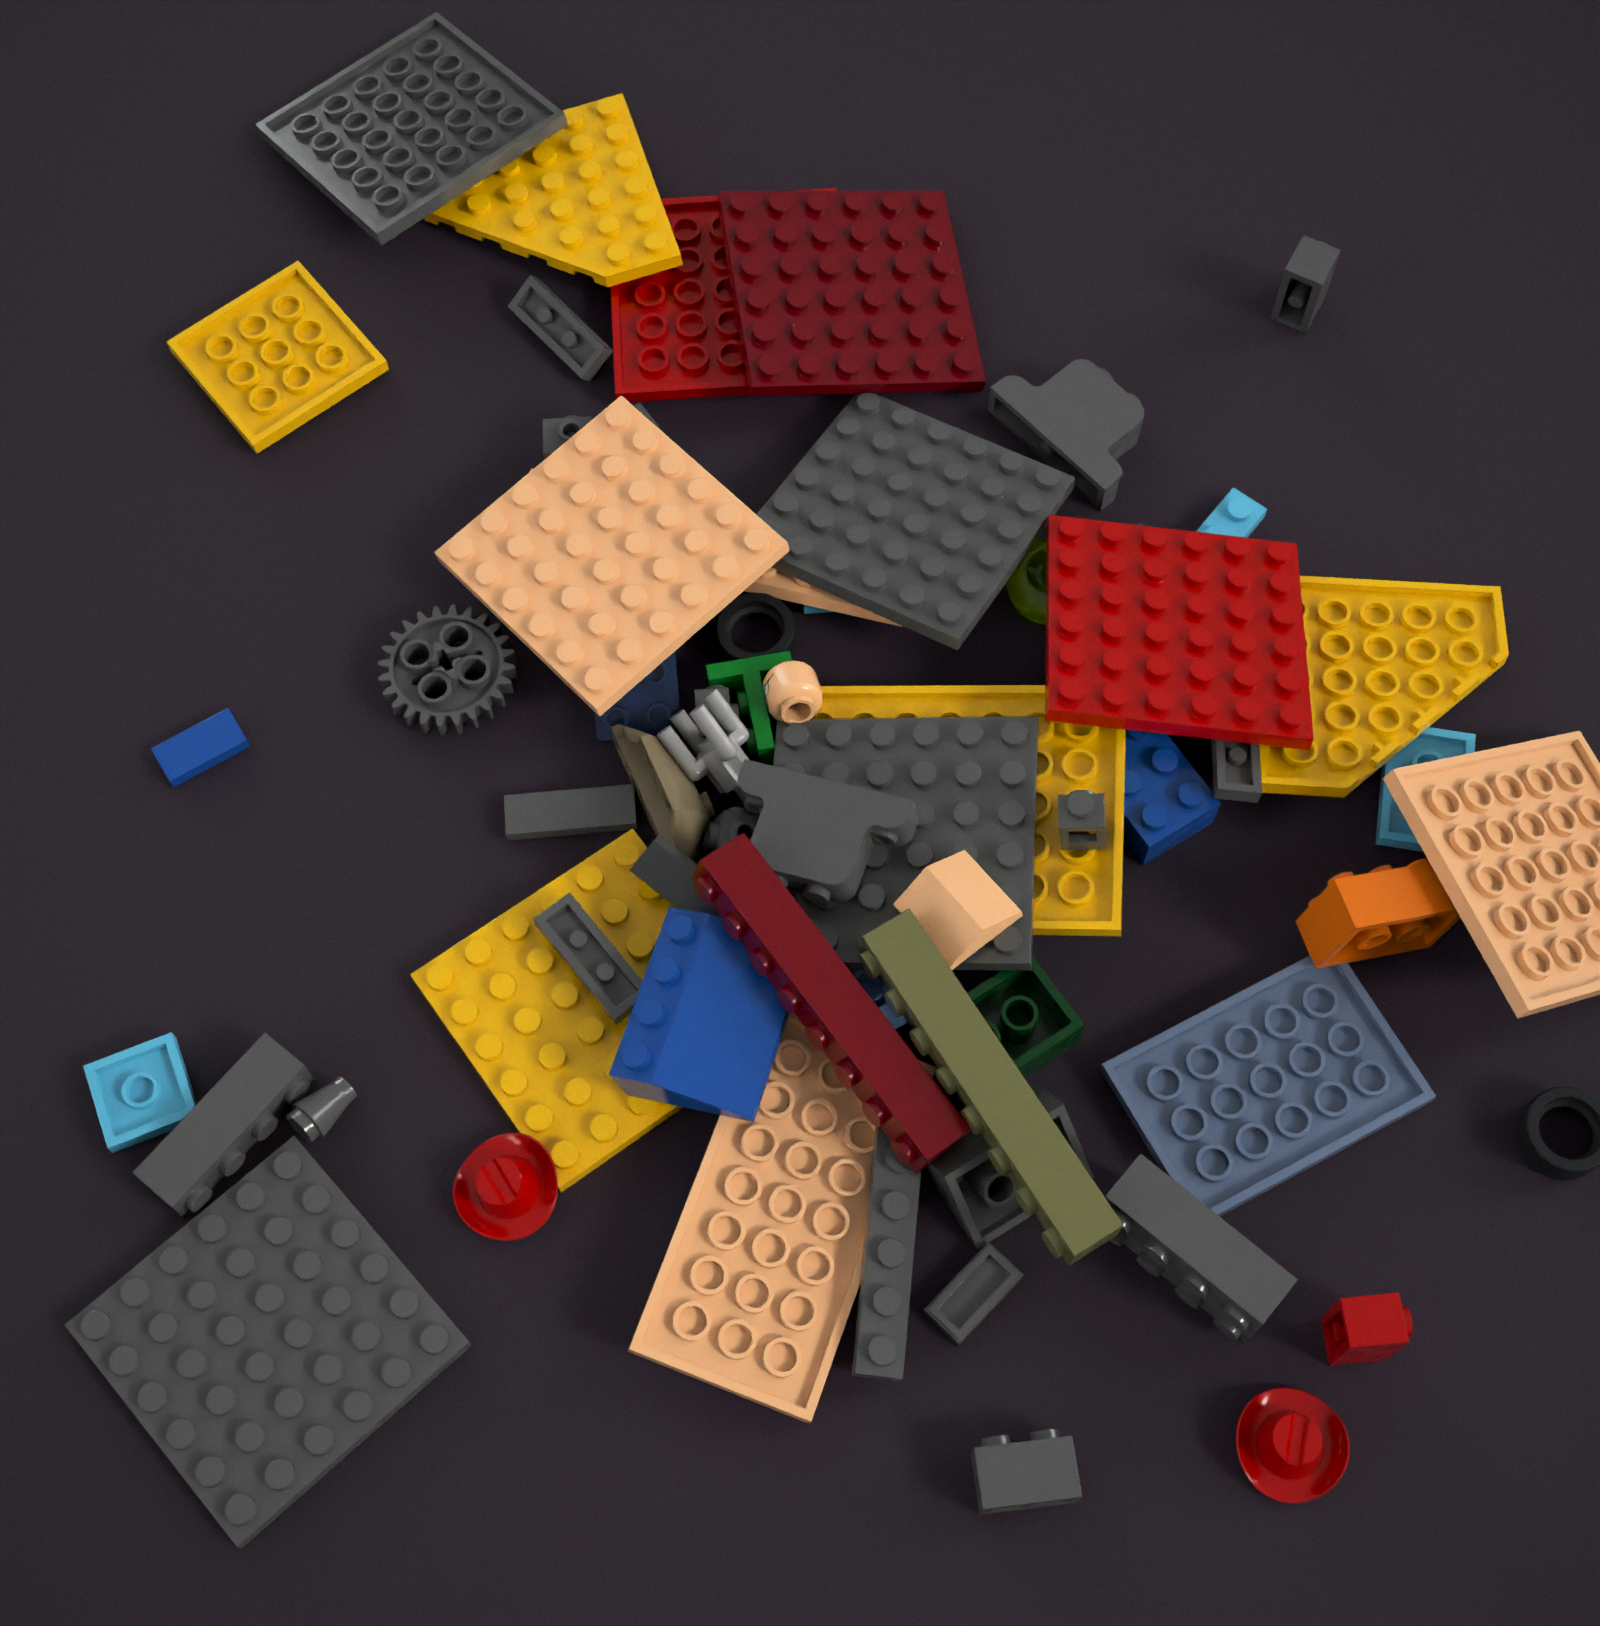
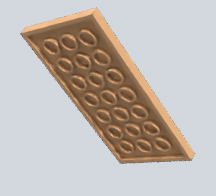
(769, 1241)

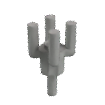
(718, 754)

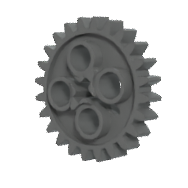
(462, 698)

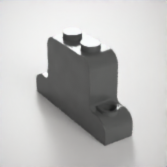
(1074, 424)
(821, 829)

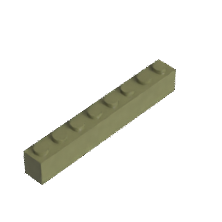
(990, 1088)

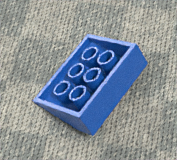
(701, 1023)

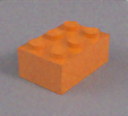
(1376, 914)

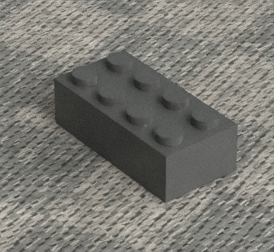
(1196, 1251)

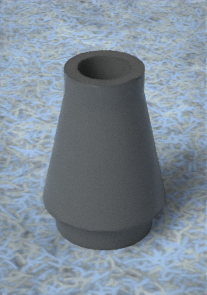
(319, 1111)

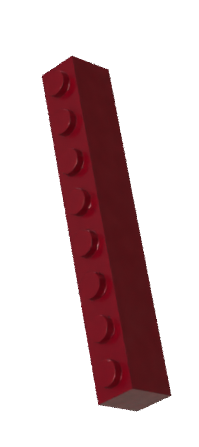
(829, 1003)

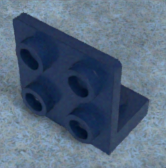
(646, 705)

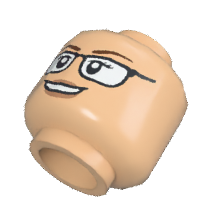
(792, 692)

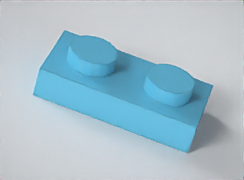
(1234, 516)

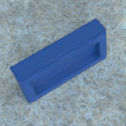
(200, 747)

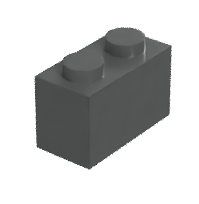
(1304, 284)
(1025, 1472)

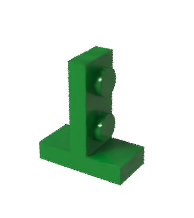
(745, 680)

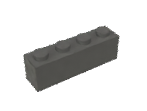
(225, 1126)

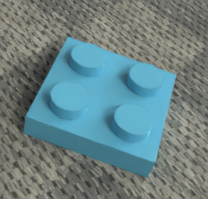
(140, 1091)

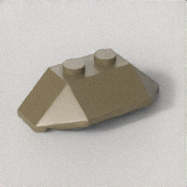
(664, 791)

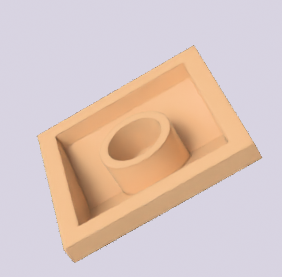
(958, 906)

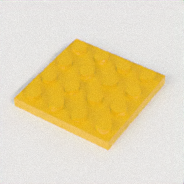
(277, 356)

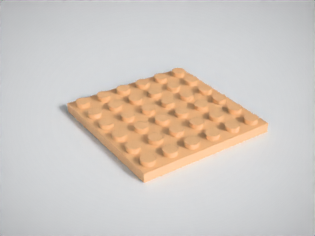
(611, 554)
(1519, 859)

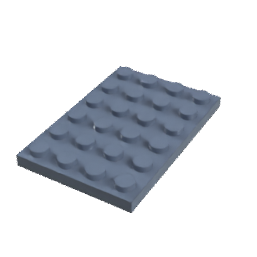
(1266, 1083)

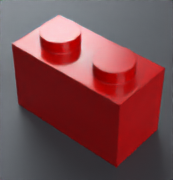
(1366, 1328)

